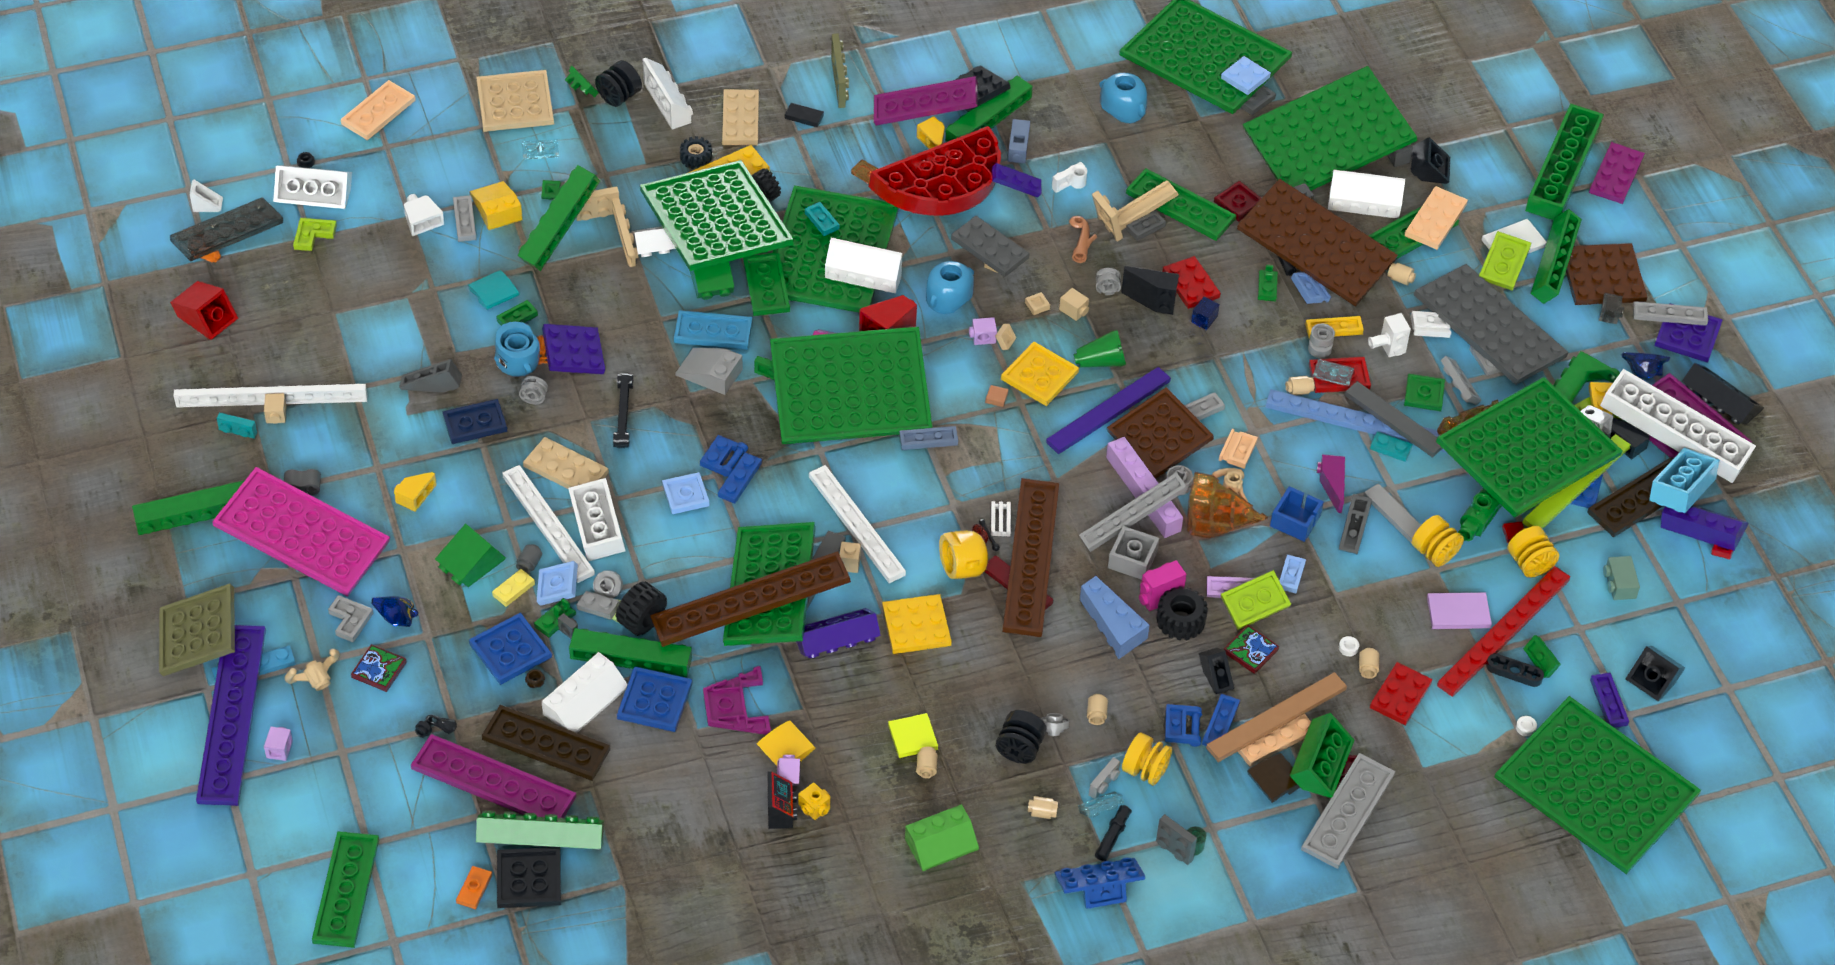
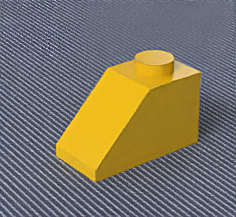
(931, 132)
(414, 490)

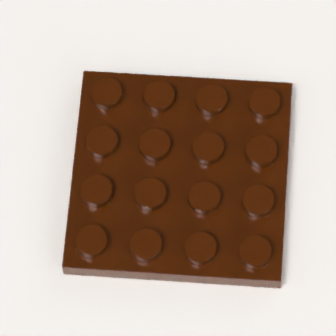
(1605, 270)
(1161, 432)

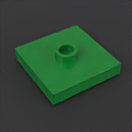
(1424, 392)

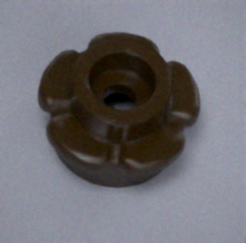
(535, 675)

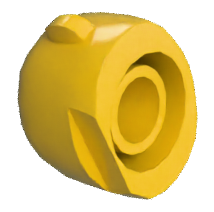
(963, 554)

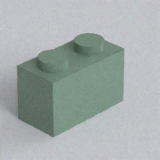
(1621, 578)

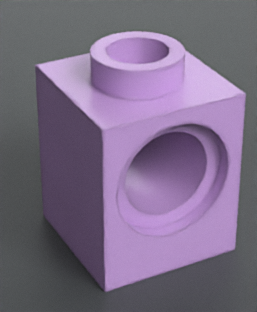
(983, 331)
(278, 743)
(789, 768)

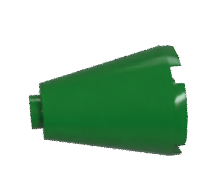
(1101, 352)

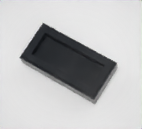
(804, 115)

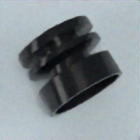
(618, 83)
(1021, 736)

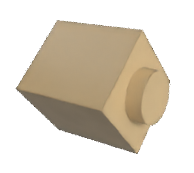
(1074, 304)
(275, 408)
(850, 555)

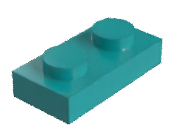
(822, 218)
(236, 425)
(1391, 446)

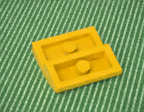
(786, 741)

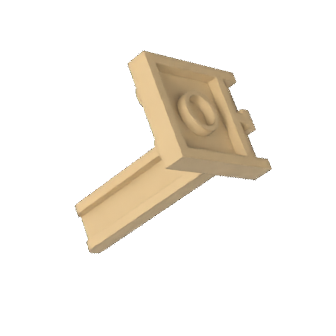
(605, 203)
(1117, 220)

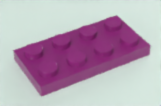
(1616, 173)

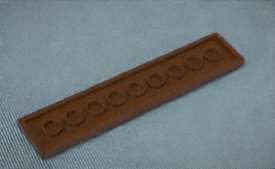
(1031, 558)
(750, 598)

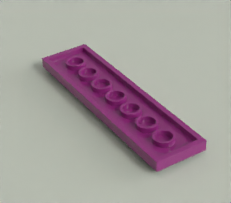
(491, 779)

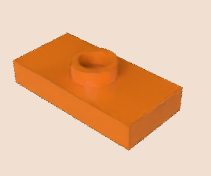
(474, 887)

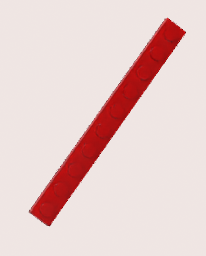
(1503, 631)

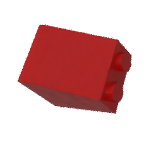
(205, 309)
(888, 314)

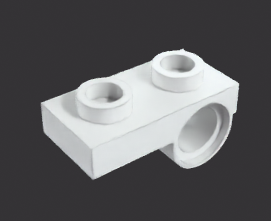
(1075, 176)

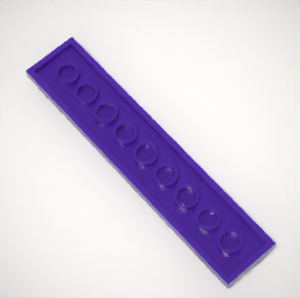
(231, 719)

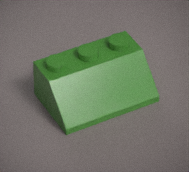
(941, 837)

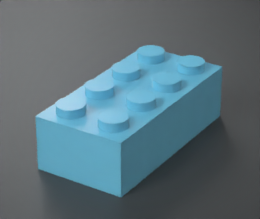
(1684, 480)

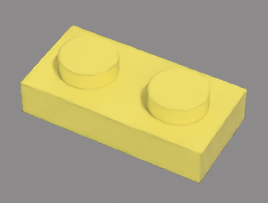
(513, 587)

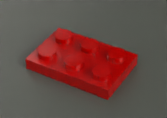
(1192, 282)
(1360, 374)
(1401, 693)

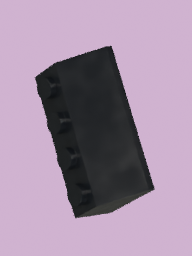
(1722, 394)

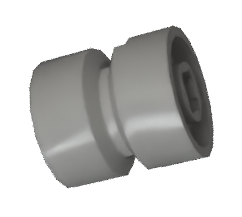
(1321, 340)

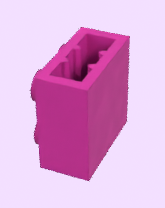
(1158, 581)

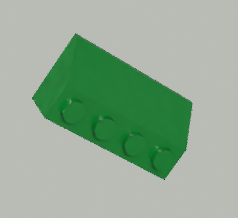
(1322, 756)

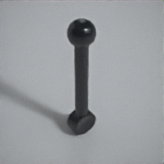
(995, 547)

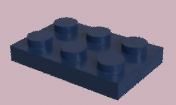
(474, 421)

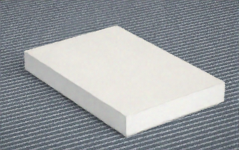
(1522, 230)

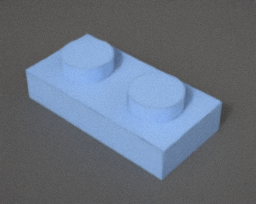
(1292, 573)

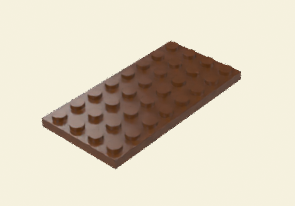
(1317, 242)

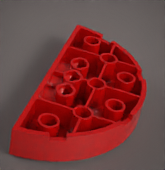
(941, 178)

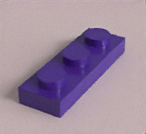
(1016, 180)
(1609, 700)

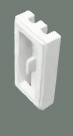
(1001, 506)

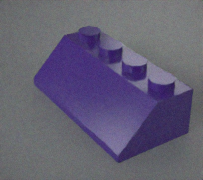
(1705, 526)
(838, 632)

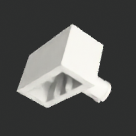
(1393, 336)

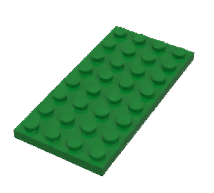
(761, 553)

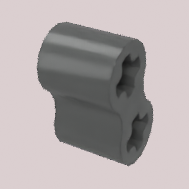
(306, 481)

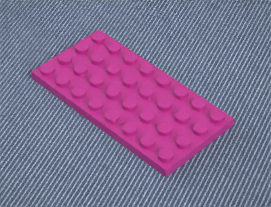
(301, 531)

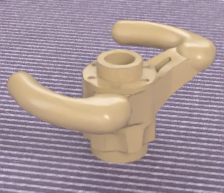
(1232, 479)
(315, 672)

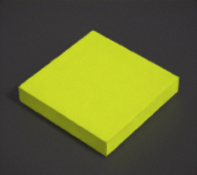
(912, 734)

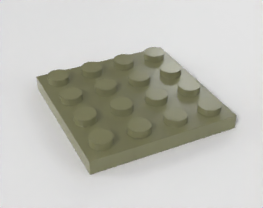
(196, 630)

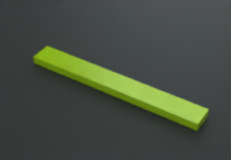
(1554, 505)

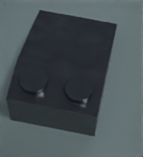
(1151, 288)

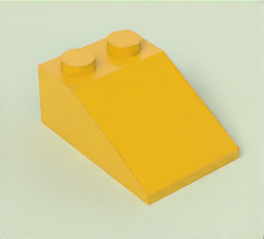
(497, 205)

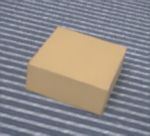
(1037, 303)
(1005, 336)

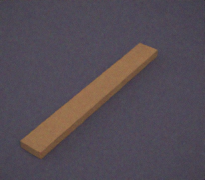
(1276, 717)

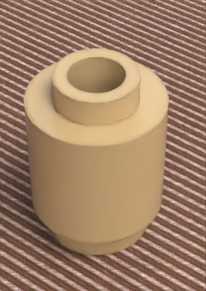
(1401, 273)
(1299, 385)
(1369, 663)
(1097, 709)
(927, 762)
(1043, 807)

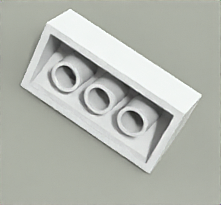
(666, 94)
(312, 186)
(1366, 194)
(651, 241)
(863, 265)
(584, 694)

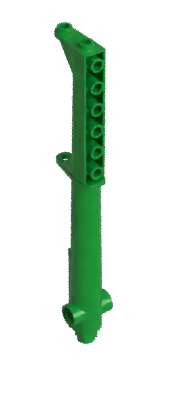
(1581, 370)

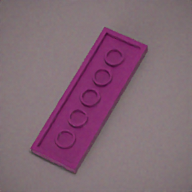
(925, 100)

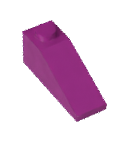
(1333, 478)

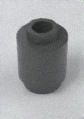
(529, 558)

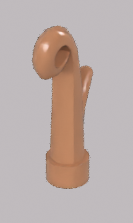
(1081, 250)

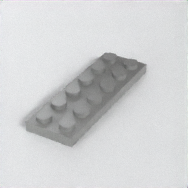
(1348, 811)

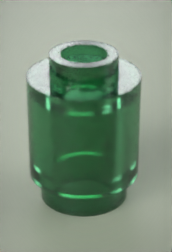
(1201, 838)

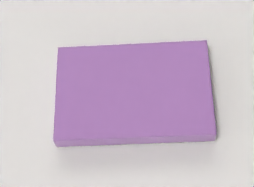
(1459, 610)

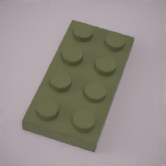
(839, 70)

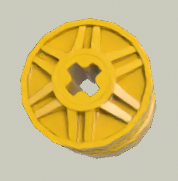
(1437, 540)
(1533, 551)
(1150, 760)

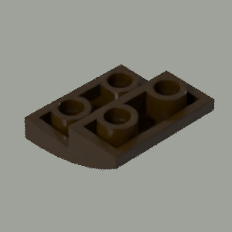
(1273, 777)

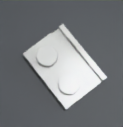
(1429, 325)

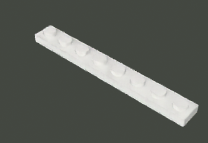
(547, 521)
(857, 524)

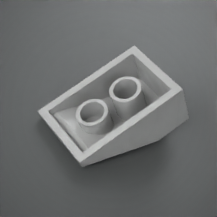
(711, 368)

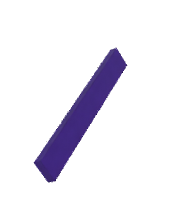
(1108, 410)

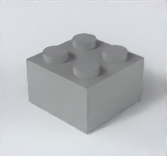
(1133, 552)

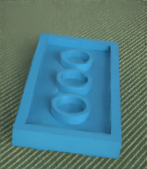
(713, 330)

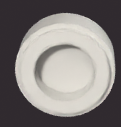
(1349, 646)
(1526, 726)

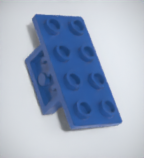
(1101, 883)

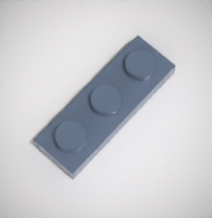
(928, 438)

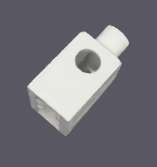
(422, 214)

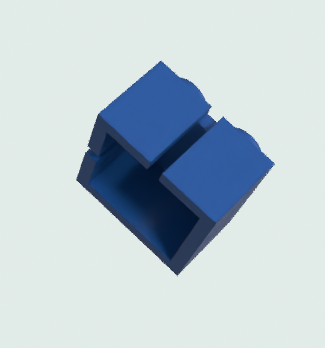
(1292, 518)

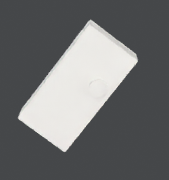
(596, 519)

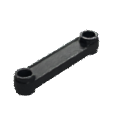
(621, 437)

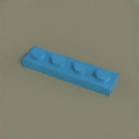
(272, 661)

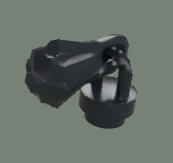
(424, 728)

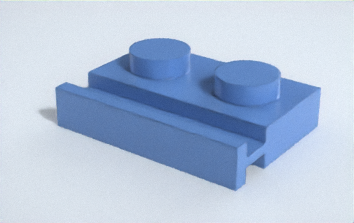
(1310, 289)

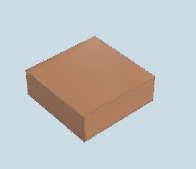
(997, 396)

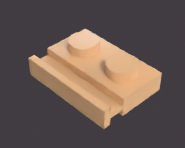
(1238, 448)

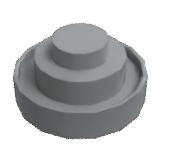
(608, 584)
(1055, 723)

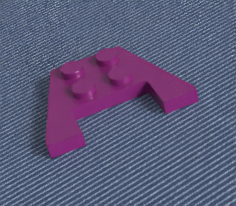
(727, 707)

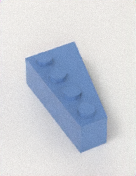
(1113, 617)

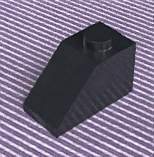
(1217, 669)

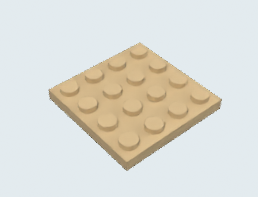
(515, 100)

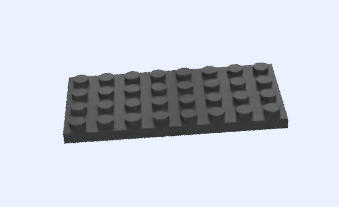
(1491, 324)

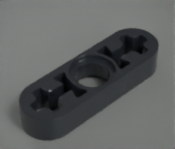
(1518, 677)

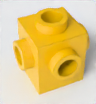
(814, 801)

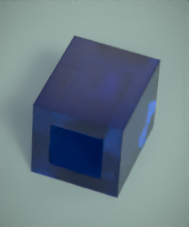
(1205, 313)

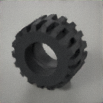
(1184, 601)
(637, 607)

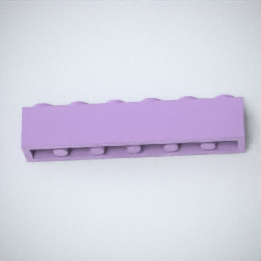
(1139, 481)

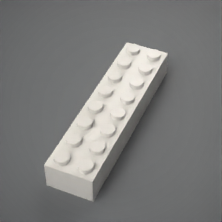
(1676, 423)

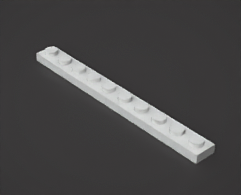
(256, 395)

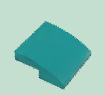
(493, 289)

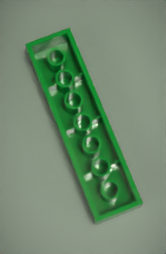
(1564, 162)

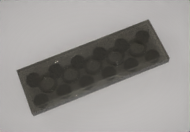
(226, 229)

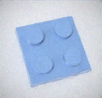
(1245, 75)
(685, 493)
(557, 583)

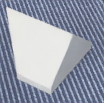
(204, 199)

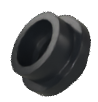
(305, 160)

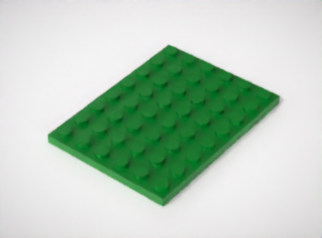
(1194, 49)
(1330, 130)
(716, 215)
(803, 264)
(850, 385)
(1529, 446)
(1597, 784)

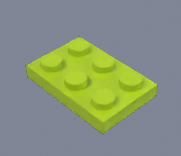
(1505, 260)
(1255, 600)

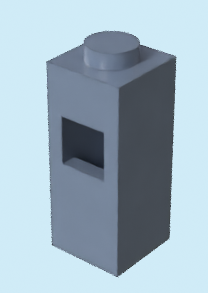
(1019, 141)

